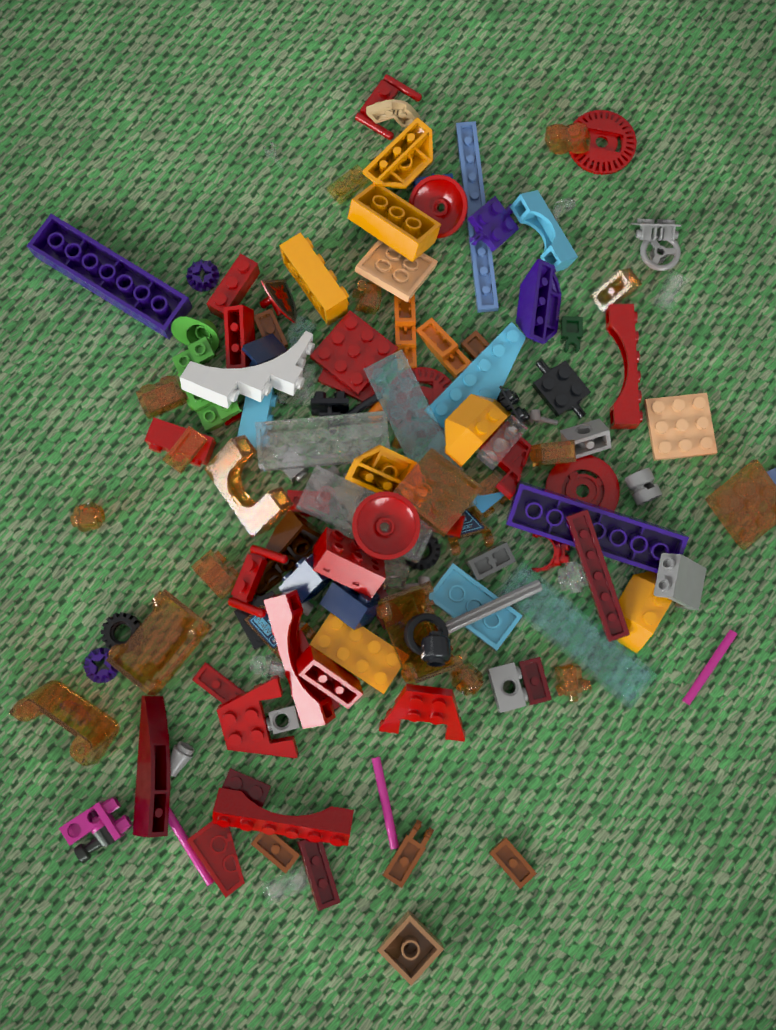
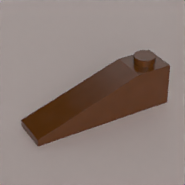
(291, 537)

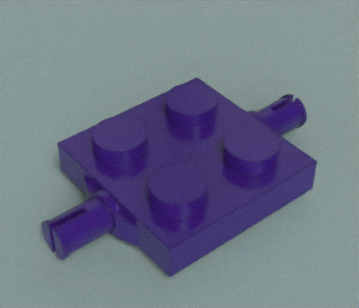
(492, 224)

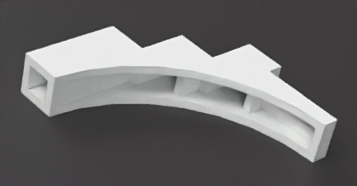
(255, 382)

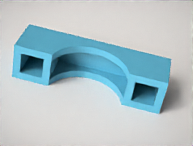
(534, 212)

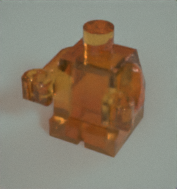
(369, 298)
(571, 681)

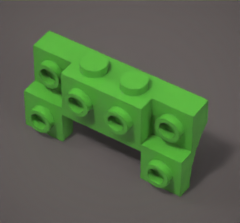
(210, 414)

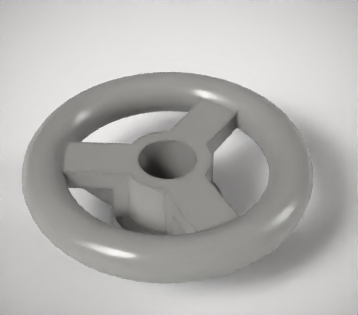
(656, 259)

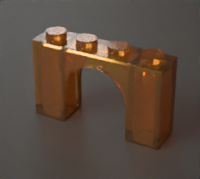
(226, 473)

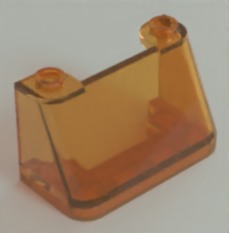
(396, 612)
(159, 644)
(74, 713)

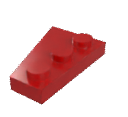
(218, 855)

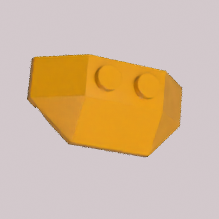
(403, 158)
(471, 426)
(380, 469)
(641, 610)

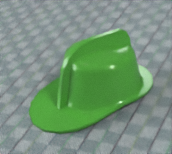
(190, 330)

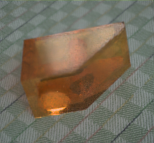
(616, 288)
(553, 453)

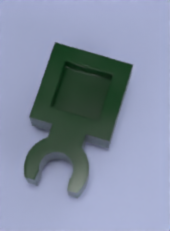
(571, 330)

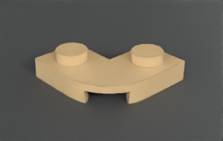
(400, 110)

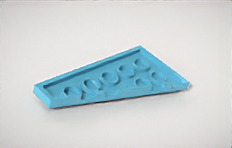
(482, 375)

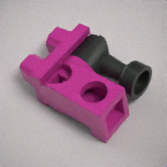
(101, 823)

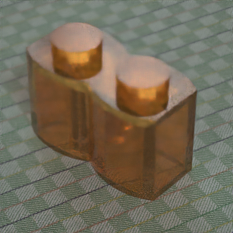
(567, 138)
(216, 573)

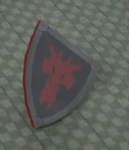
(280, 298)

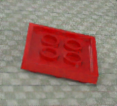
(351, 349)

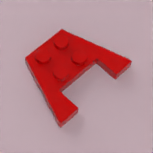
(512, 464)
(425, 705)
(246, 725)

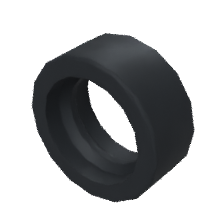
(414, 621)

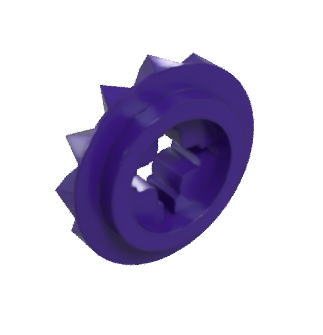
(210, 280)
(91, 668)

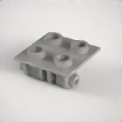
(648, 229)

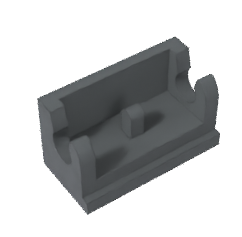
(490, 560)

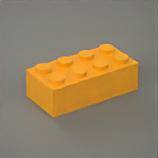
(394, 221)
(314, 278)
(358, 652)

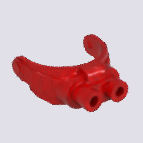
(560, 555)

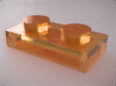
(185, 449)

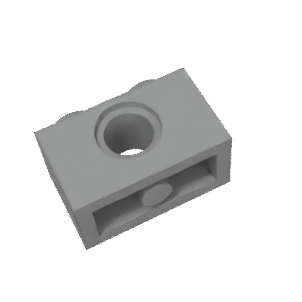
(588, 437)
(503, 700)

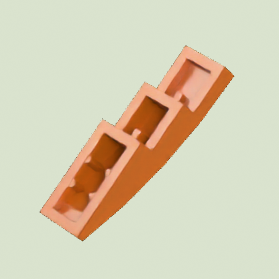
(406, 328)
(443, 347)

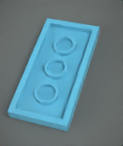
(461, 593)

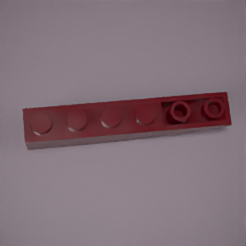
(153, 771)

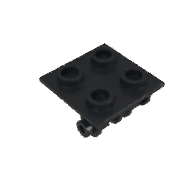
(511, 399)

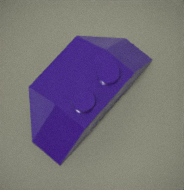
(539, 302)

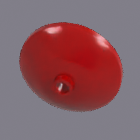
(440, 190)
(395, 512)

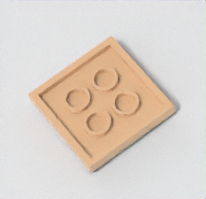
(394, 271)
(680, 426)

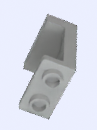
(680, 581)

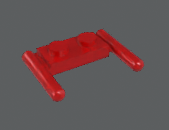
(386, 90)
(250, 577)

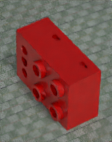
(347, 563)

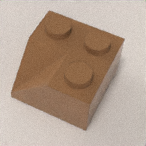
(410, 947)

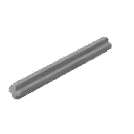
(493, 606)

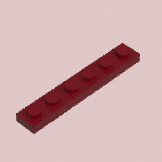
(597, 575)

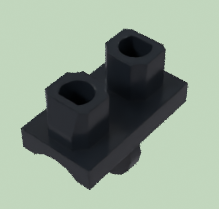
(329, 406)

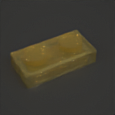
(348, 184)

